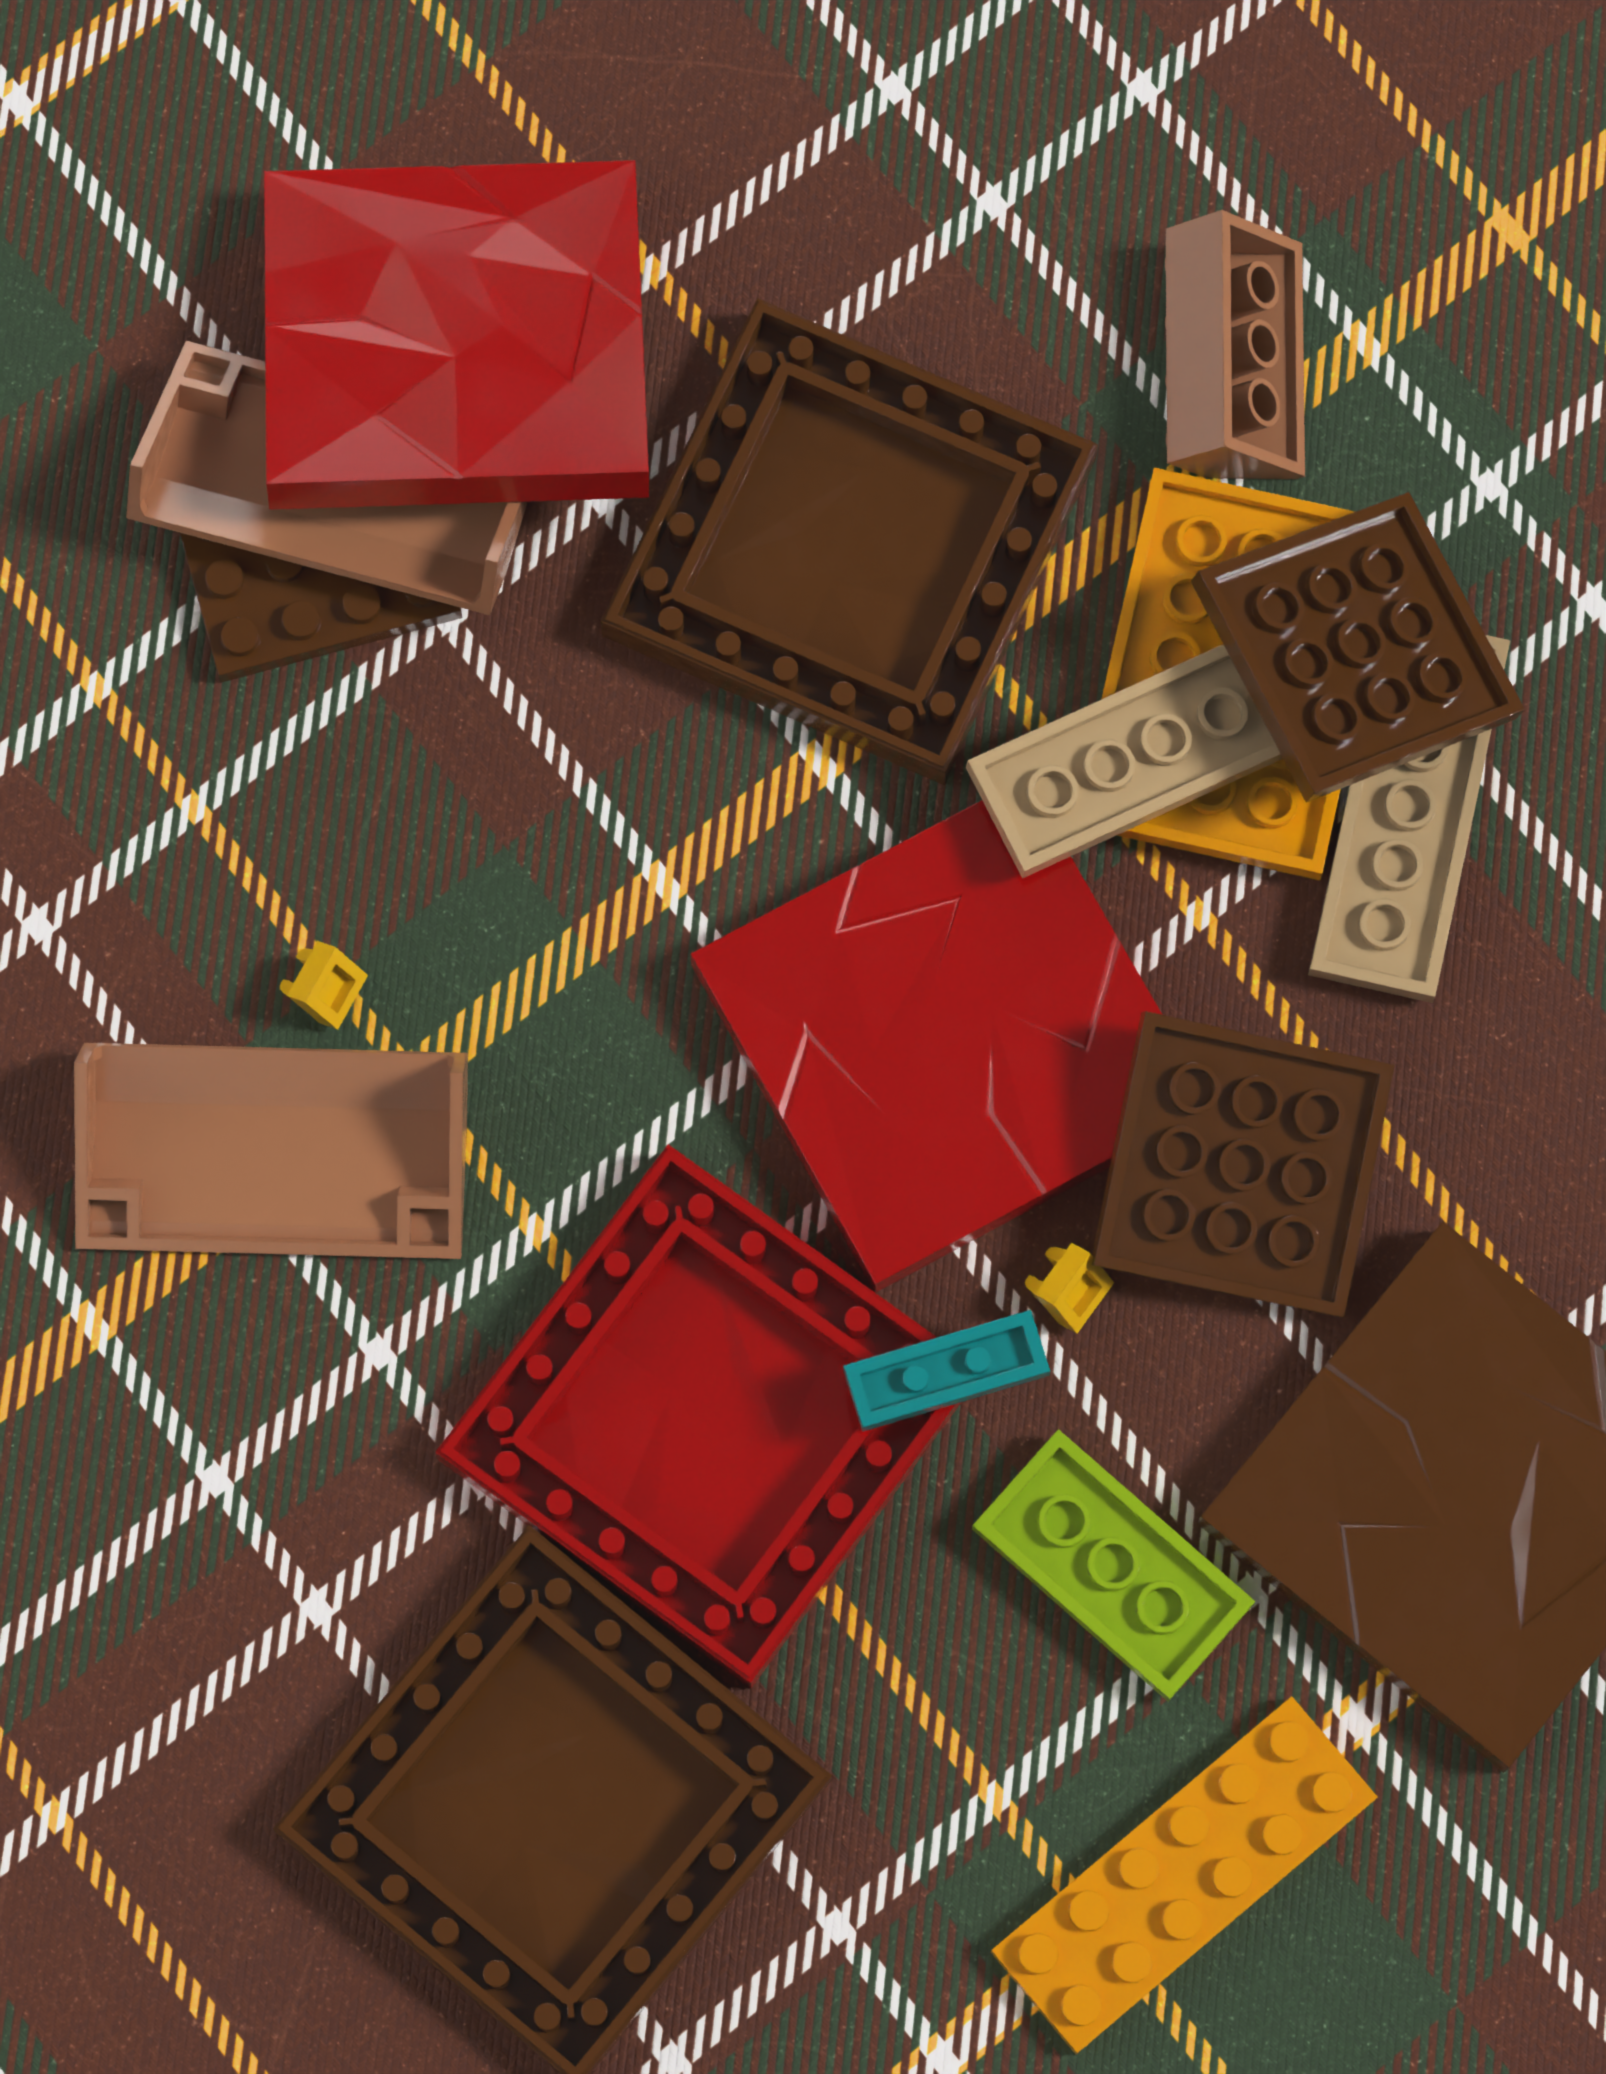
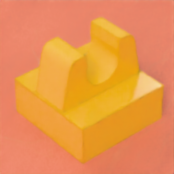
(325, 984)
(1071, 1287)

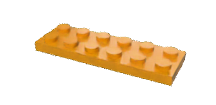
(1183, 1875)

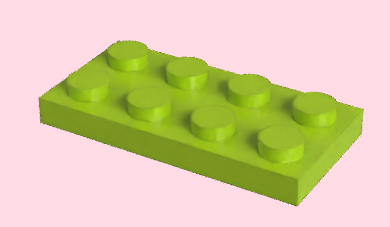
(1113, 1565)

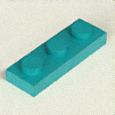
(946, 1370)

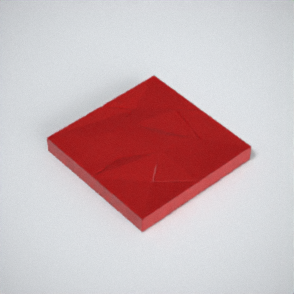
(453, 335)
(935, 1038)
(695, 1417)

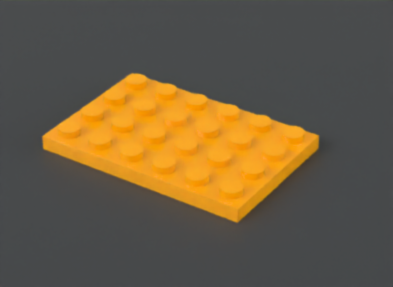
(1163, 623)

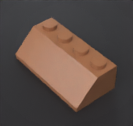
(1234, 350)

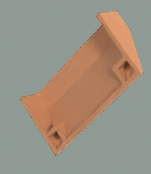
(206, 478)
(270, 1150)

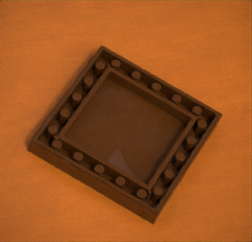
(849, 541)
(1444, 1497)
(553, 1805)

